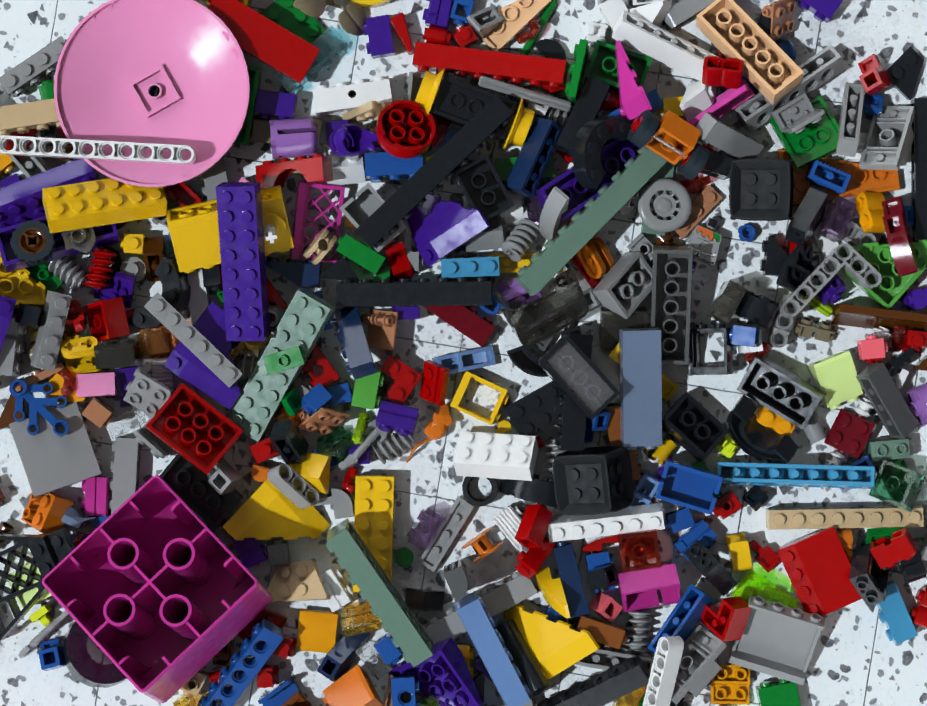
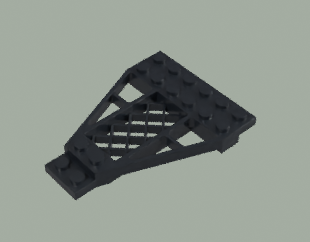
(47, 553)

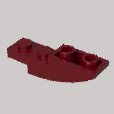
(898, 236)

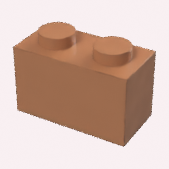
(98, 412)

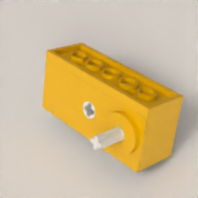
(196, 230)

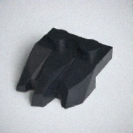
(797, 268)

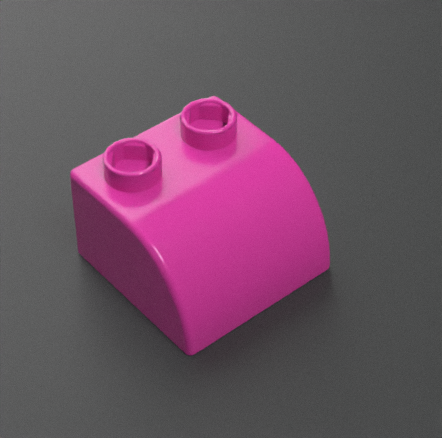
(157, 590)

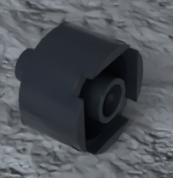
(757, 309)

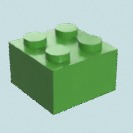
(367, 390)

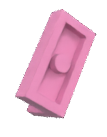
(96, 384)

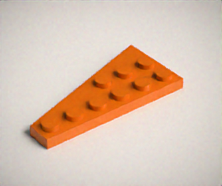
(861, 179)

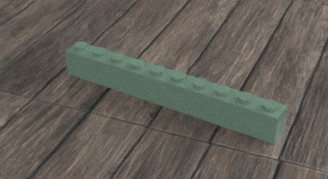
(589, 221)

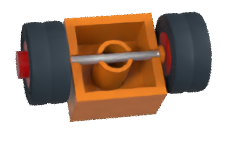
(672, 140)

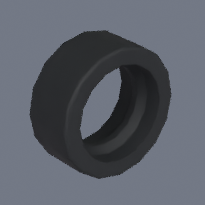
(479, 502)

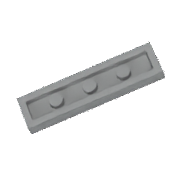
(446, 534)

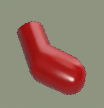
(348, 479)

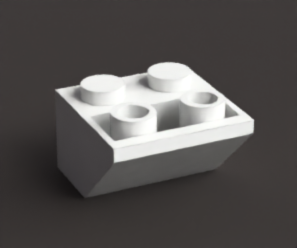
(346, 169)

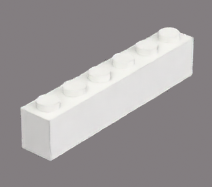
(660, 45)
(627, 520)

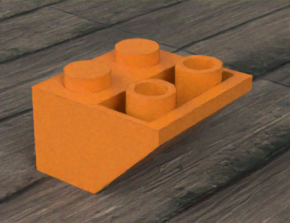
(46, 512)

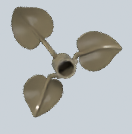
(350, 18)

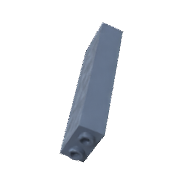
(640, 388)

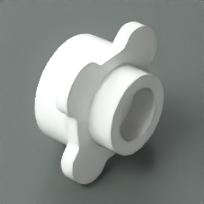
(882, 333)

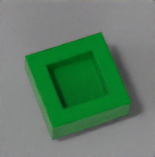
(292, 402)

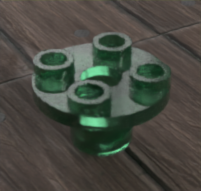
(335, 444)

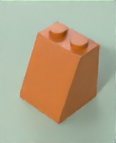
(352, 690)

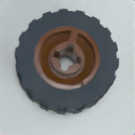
(33, 253)

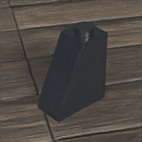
(808, 216)

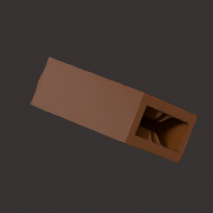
(602, 630)

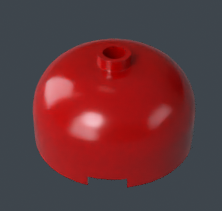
(405, 129)

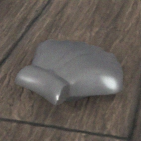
(79, 239)

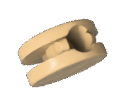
(321, 246)

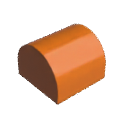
(259, 472)

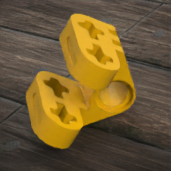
(77, 353)

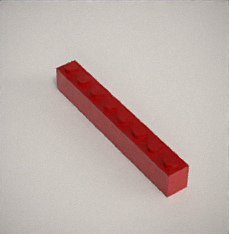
(491, 64)

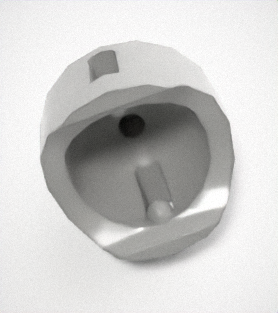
(135, 267)

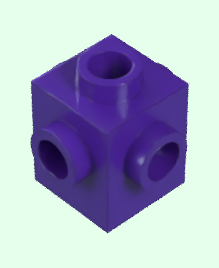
(832, 291)

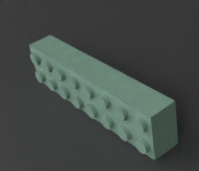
(263, 393)
(380, 593)

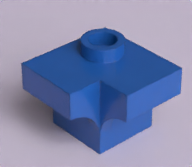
(51, 655)

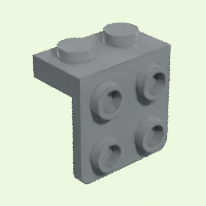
(796, 114)
(146, 392)
(158, 447)

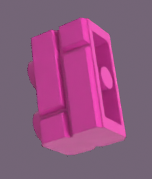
(96, 496)

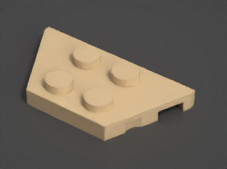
(365, 112)
(297, 583)

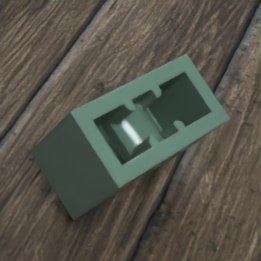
(888, 449)

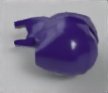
(352, 140)

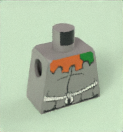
(705, 242)

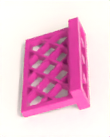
(726, 102)
(301, 216)

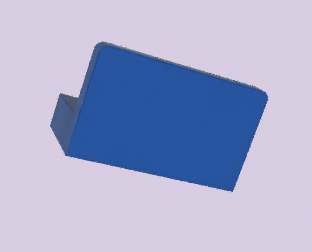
(280, 693)

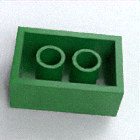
(604, 68)

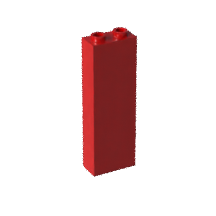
(266, 39)

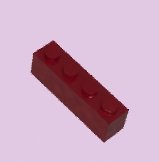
(465, 321)

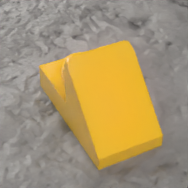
(738, 552)

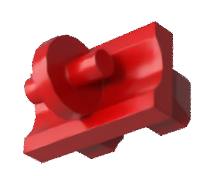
(76, 316)

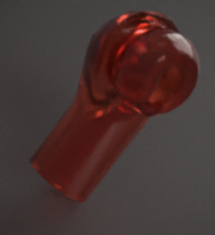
(531, 33)
(749, 357)
(69, 382)

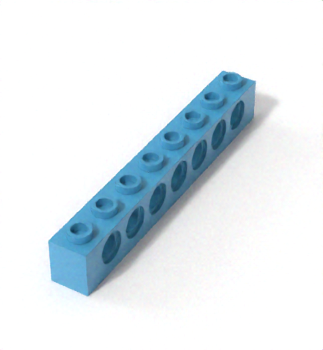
(797, 475)

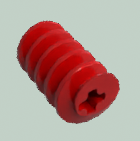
(100, 270)

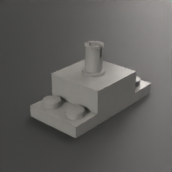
(889, 139)
(697, 663)

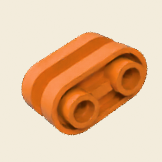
(596, 258)

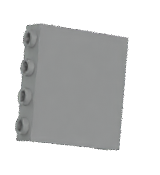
(54, 460)
(777, 640)

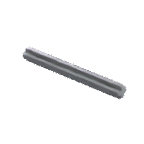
(524, 93)

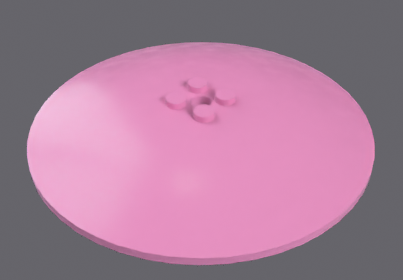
(142, 44)

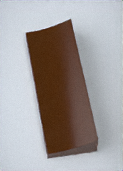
(874, 317)

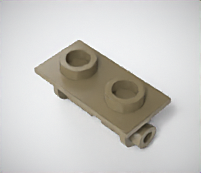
(823, 330)

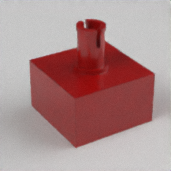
(108, 319)

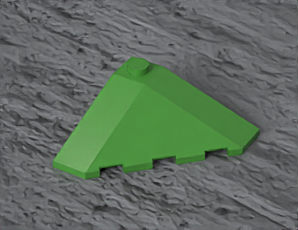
(892, 285)

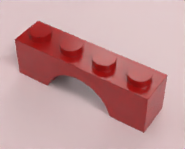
(314, 169)

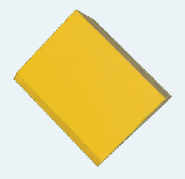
(315, 471)

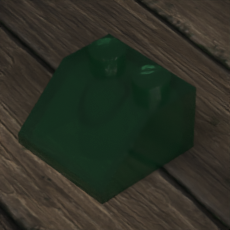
(897, 485)

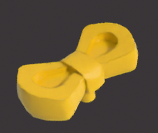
(503, 427)

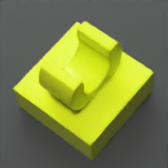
(727, 446)
(41, 614)

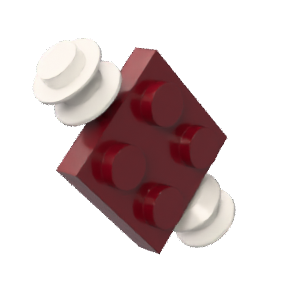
(850, 433)

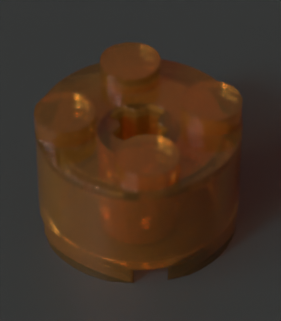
(156, 342)

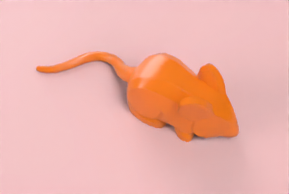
(436, 428)

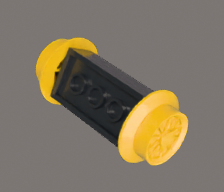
(461, 102)

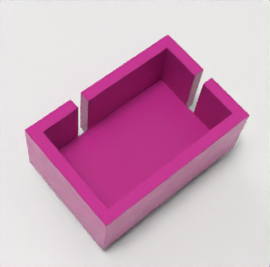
(640, 587)

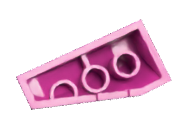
(632, 98)

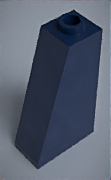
(570, 579)

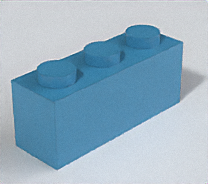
(470, 267)
(895, 616)

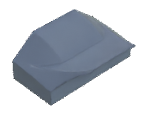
(75, 517)

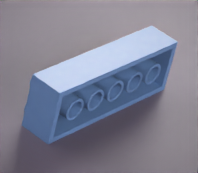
(490, 649)

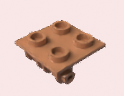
(781, 17)
(381, 328)
(322, 421)

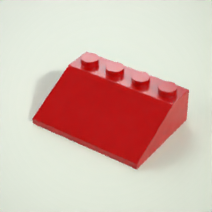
(194, 429)
(819, 571)

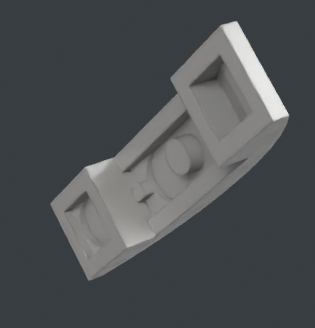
(551, 213)

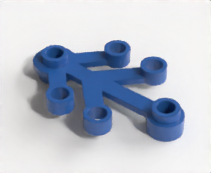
(37, 405)

